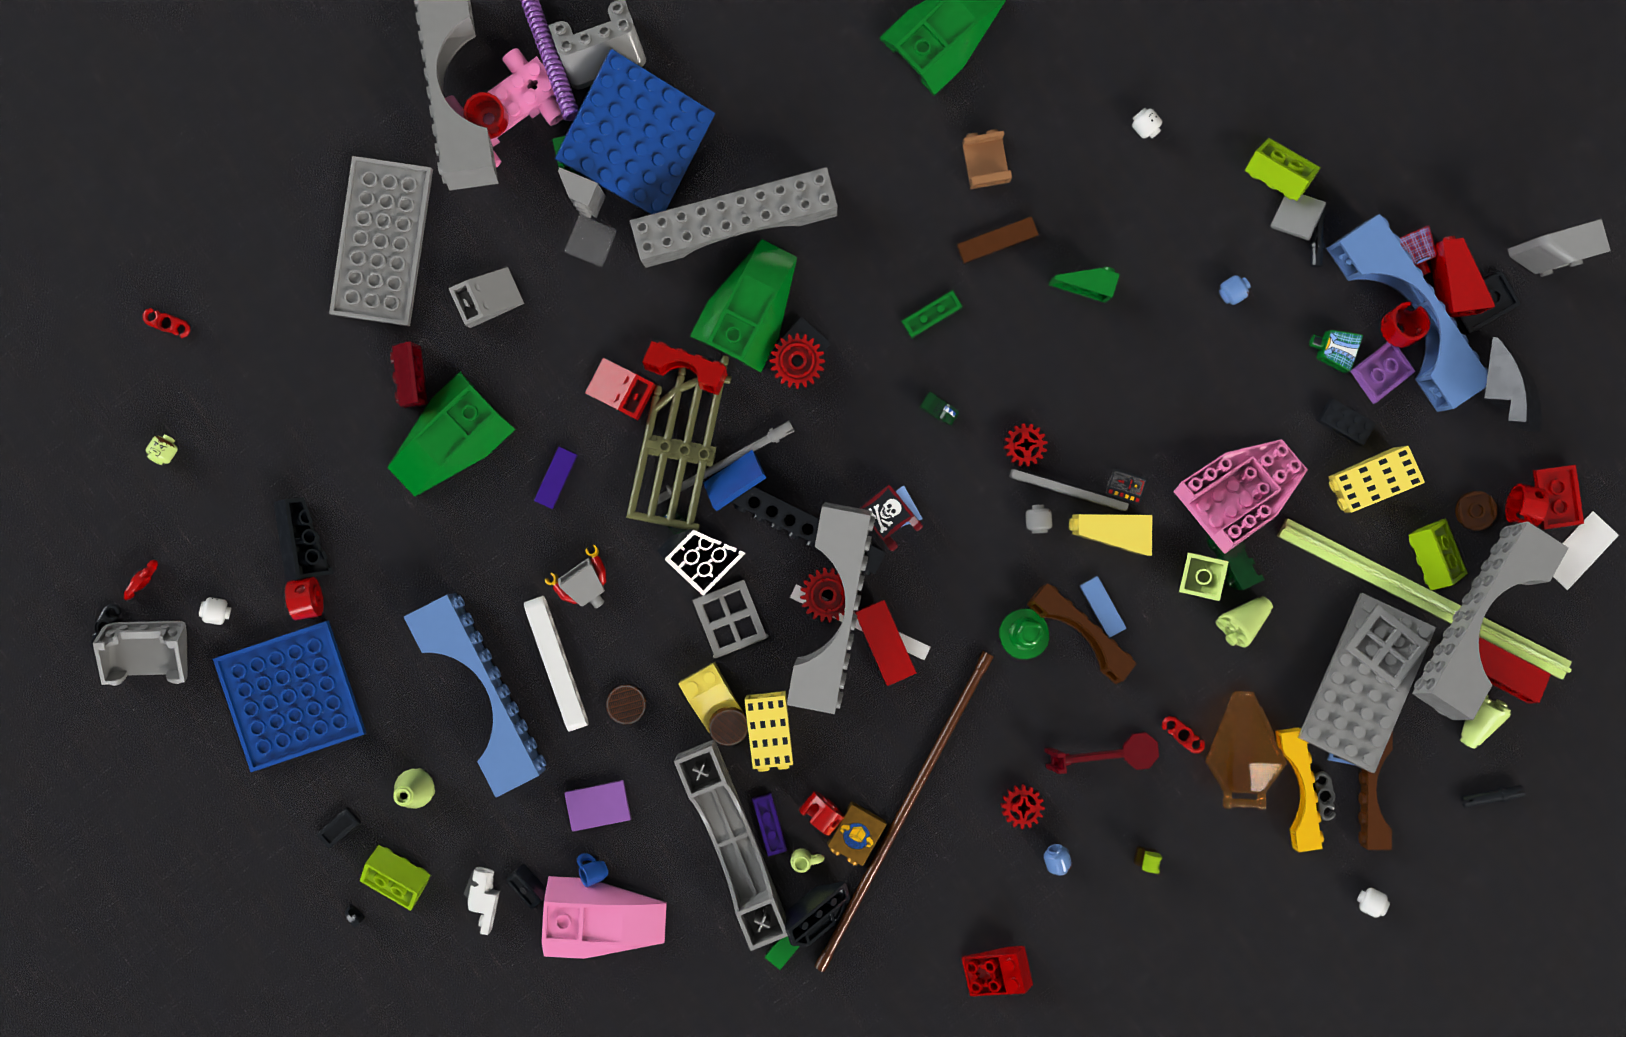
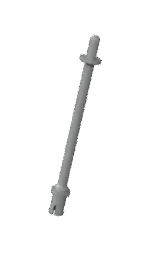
(772, 436)

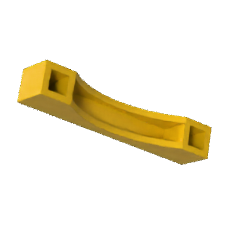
(1305, 828)

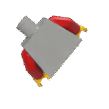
(582, 582)

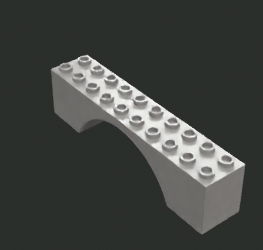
(462, 147)
(774, 204)
(820, 675)
(1455, 675)
(746, 873)

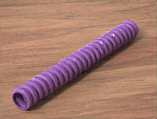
(550, 59)

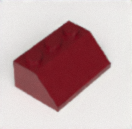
(409, 375)

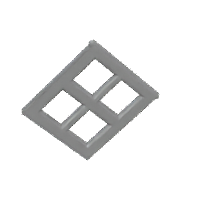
(729, 619)
(1386, 646)

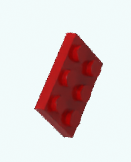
(1564, 496)

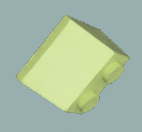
(1203, 576)

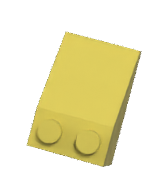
(708, 693)

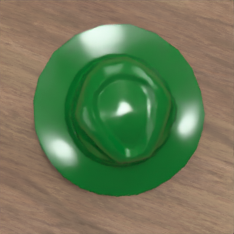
(1024, 634)

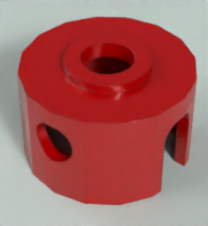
(482, 104)
(1410, 321)
(1527, 501)
(304, 598)
(823, 812)

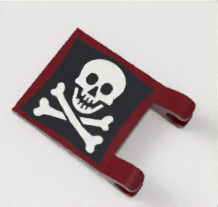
(890, 515)

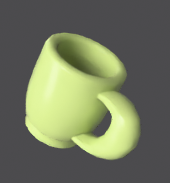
(802, 860)

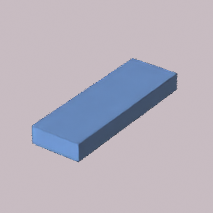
(1102, 606)

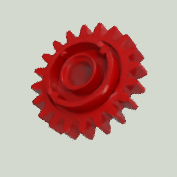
(794, 348)
(814, 591)

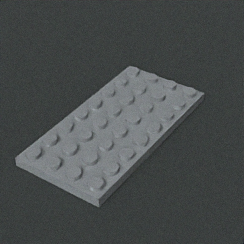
(381, 241)
(1353, 704)

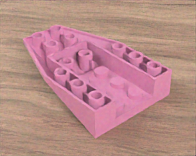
(1241, 491)

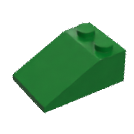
(1093, 283)

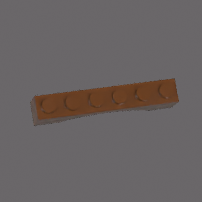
(1112, 660)
(1375, 831)

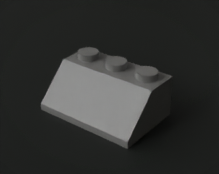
(583, 193)

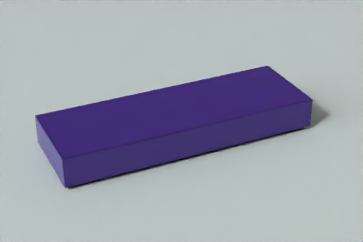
(555, 477)
(769, 824)

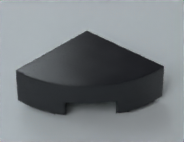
(354, 916)

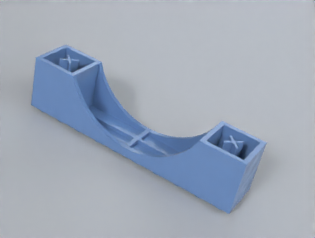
(1450, 366)
(511, 752)

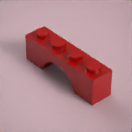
(662, 358)

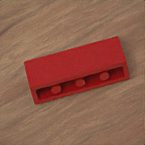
(885, 642)
(1512, 673)

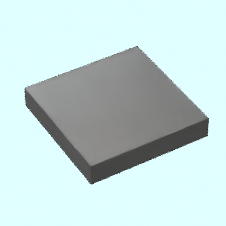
(1298, 216)

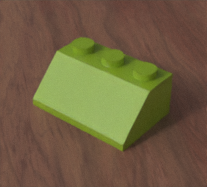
(1282, 169)
(1437, 555)
(394, 877)

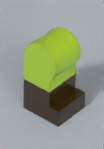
(1148, 859)

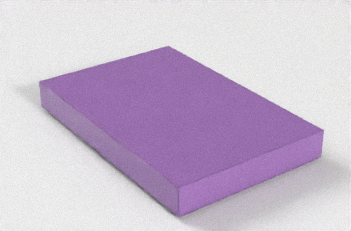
(1382, 371)
(597, 805)

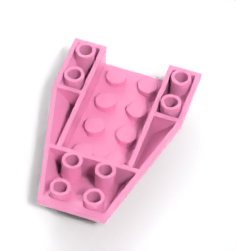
(598, 919)

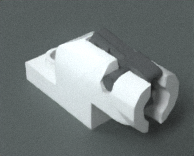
(482, 897)

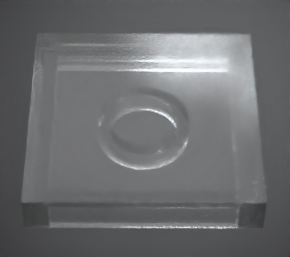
(590, 241)

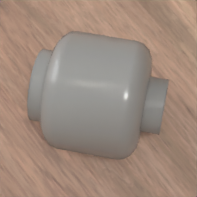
(1038, 519)

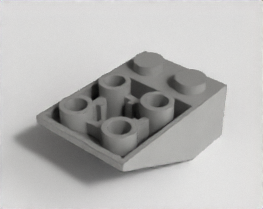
(486, 296)

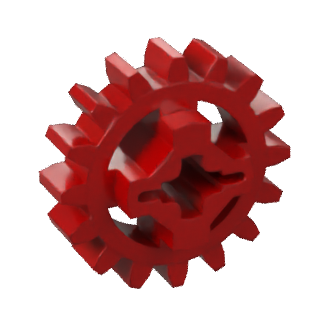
(1024, 435)
(1022, 815)

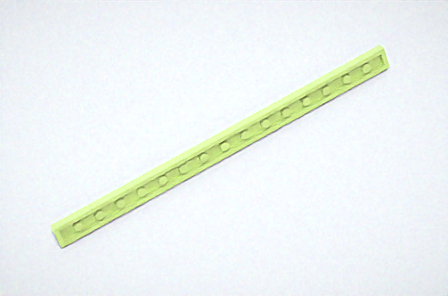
(1419, 596)

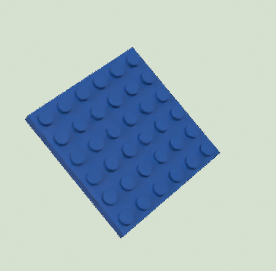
(634, 134)
(289, 696)

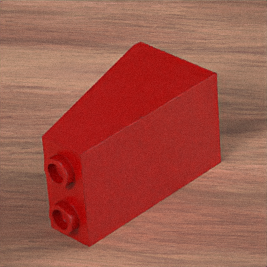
(1458, 279)

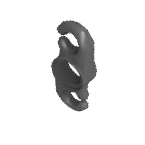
(1327, 786)

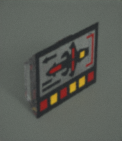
(1126, 486)

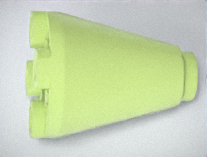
(1244, 621)
(1487, 720)
(413, 788)

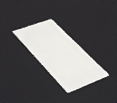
(1584, 548)

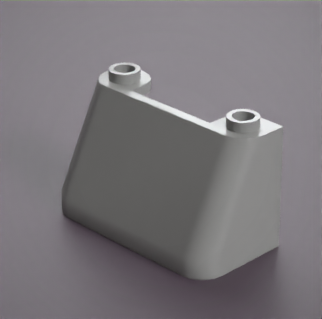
(142, 650)

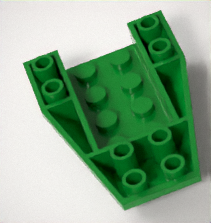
(941, 36)
(749, 307)
(449, 437)

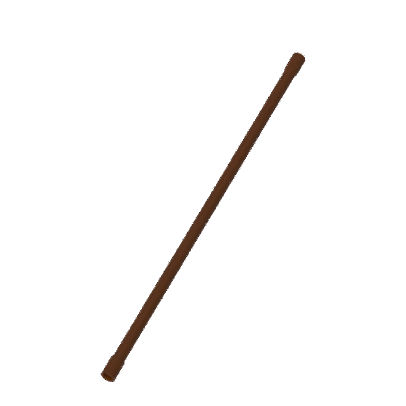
(827, 954)

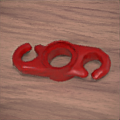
(175, 322)
(140, 579)
(1177, 728)

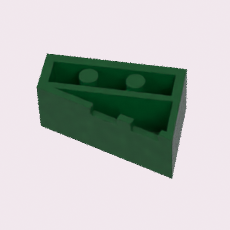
(1240, 571)

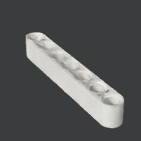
(556, 663)

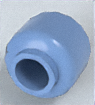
(1234, 290)
(1057, 859)

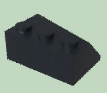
(699, 558)

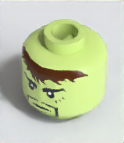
(161, 449)

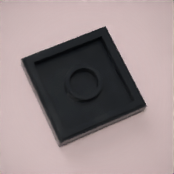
(803, 327)

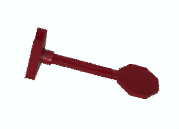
(1138, 751)

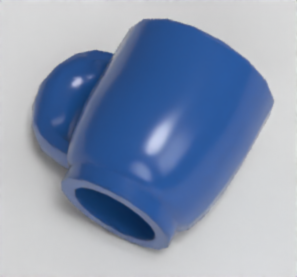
(591, 872)

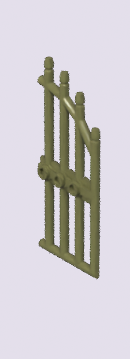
(674, 449)

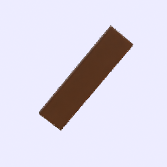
(997, 240)

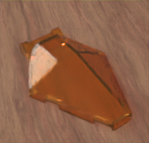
(1245, 752)

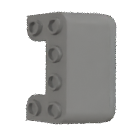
(586, 51)

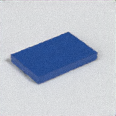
(734, 480)

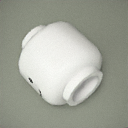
(1147, 123)
(214, 611)
(1373, 902)

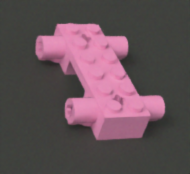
(519, 96)

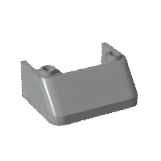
(1561, 248)

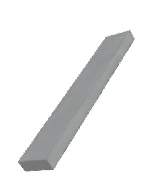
(1069, 490)

